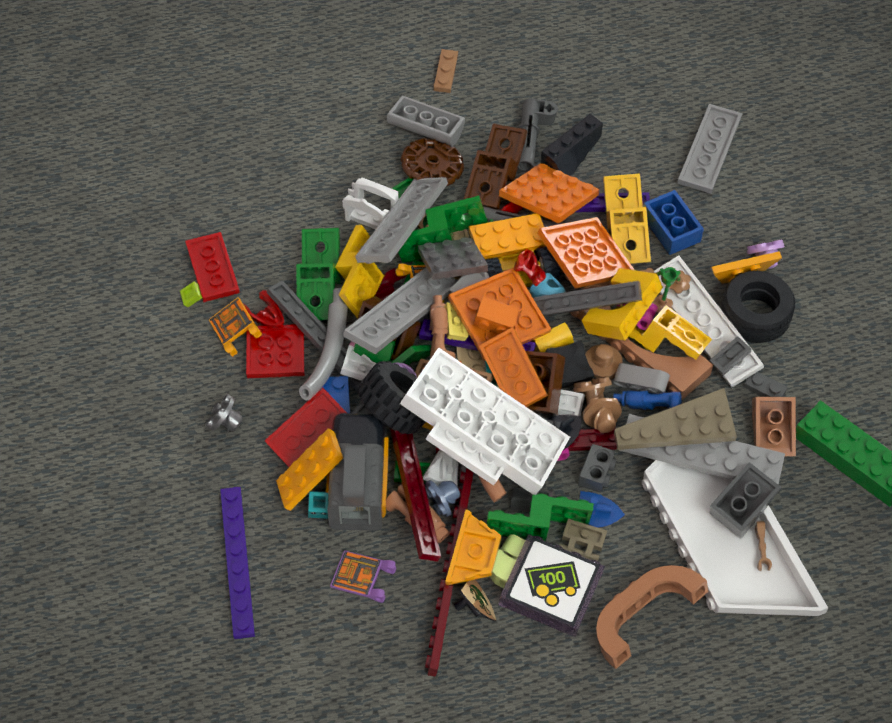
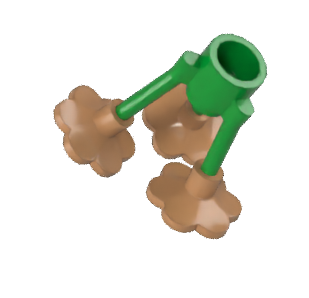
(673, 280)

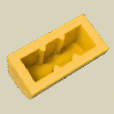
(558, 337)

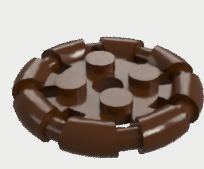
(418, 158)

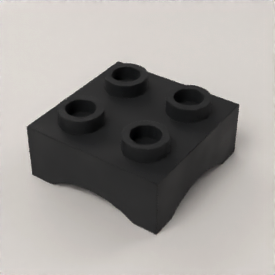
(576, 364)

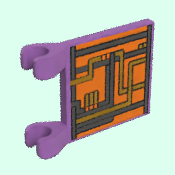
(359, 573)

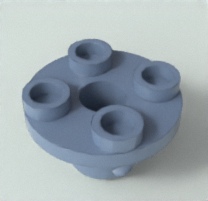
(442, 495)

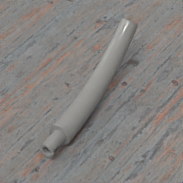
(333, 343)

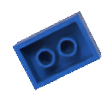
(673, 222)

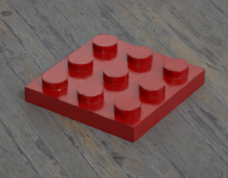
(276, 352)

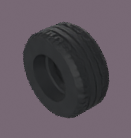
(762, 287)

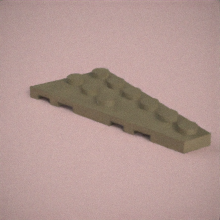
(693, 422)

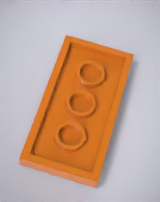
(513, 368)

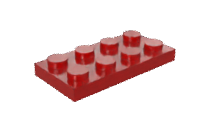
(212, 267)
(304, 427)

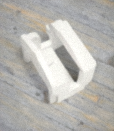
(360, 210)

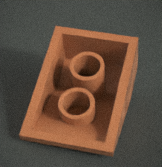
(775, 423)

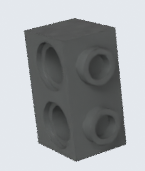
(596, 468)

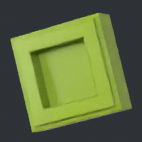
(190, 294)

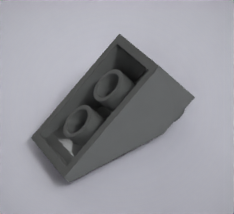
(744, 500)

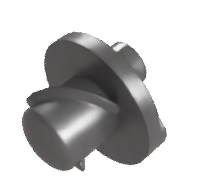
(224, 415)

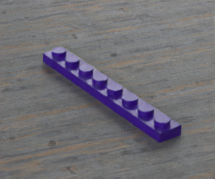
(237, 563)

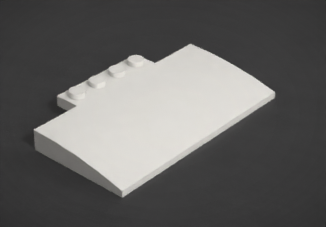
(483, 424)

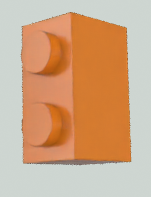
(495, 315)

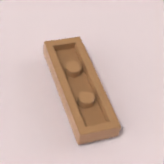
(446, 71)

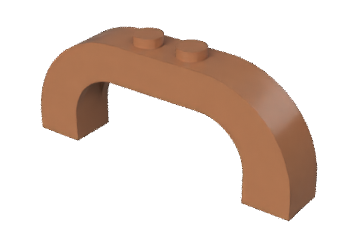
(635, 597)

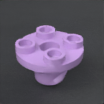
(766, 248)

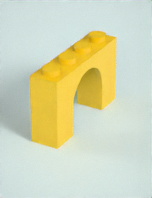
(622, 321)

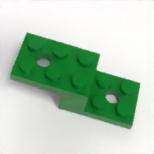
(442, 223)
(318, 272)
(541, 512)

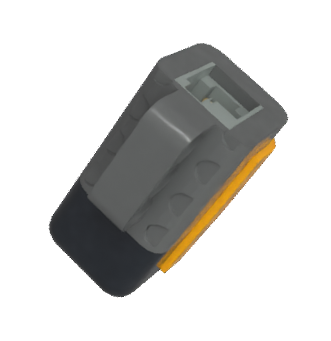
(360, 479)

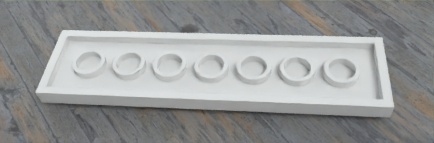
(704, 313)

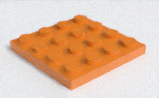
(549, 192)
(584, 251)
(505, 288)

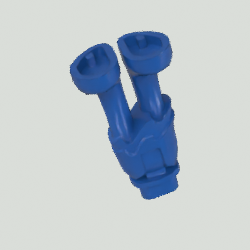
(645, 400)

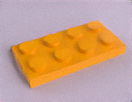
(507, 236)
(309, 469)

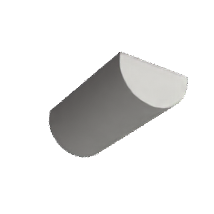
(426, 120)

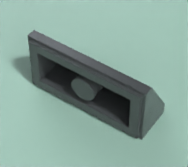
(522, 498)

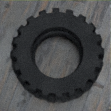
(383, 392)

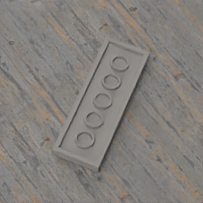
(709, 148)

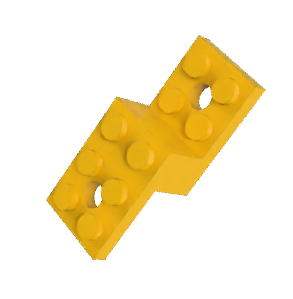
(627, 216)
(360, 278)
(674, 328)

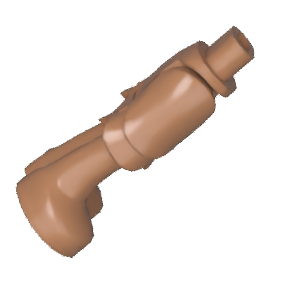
(438, 325)
(395, 501)

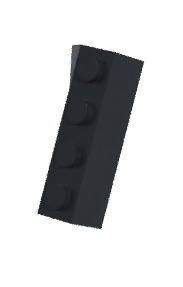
(573, 146)

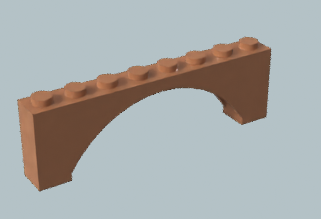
(684, 371)

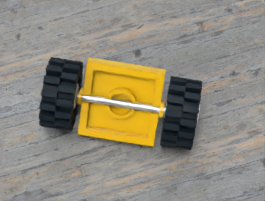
(544, 259)

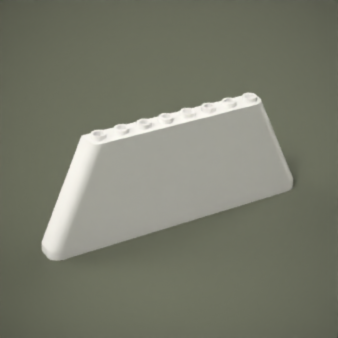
(723, 557)

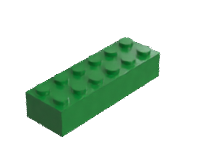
(848, 450)

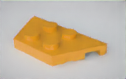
(728, 271)
(474, 551)

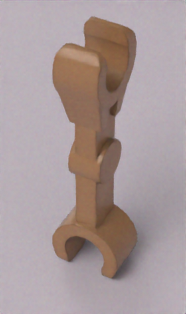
(760, 533)

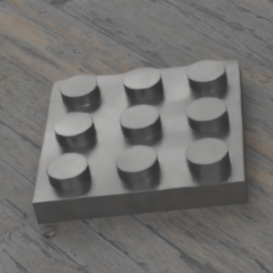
(452, 258)

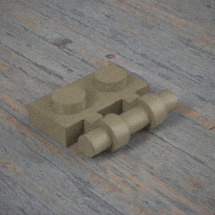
(583, 535)

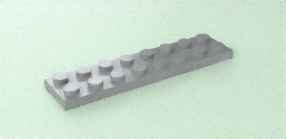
(401, 220)
(397, 311)
(717, 458)

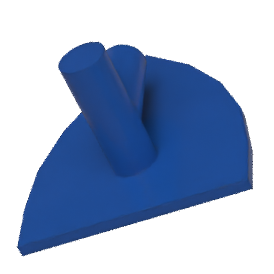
(604, 510)

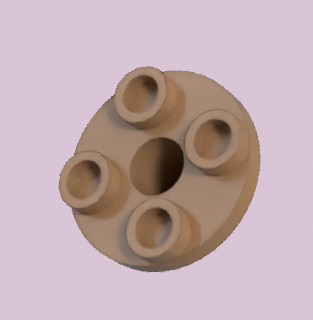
(603, 360)
(593, 389)
(602, 414)

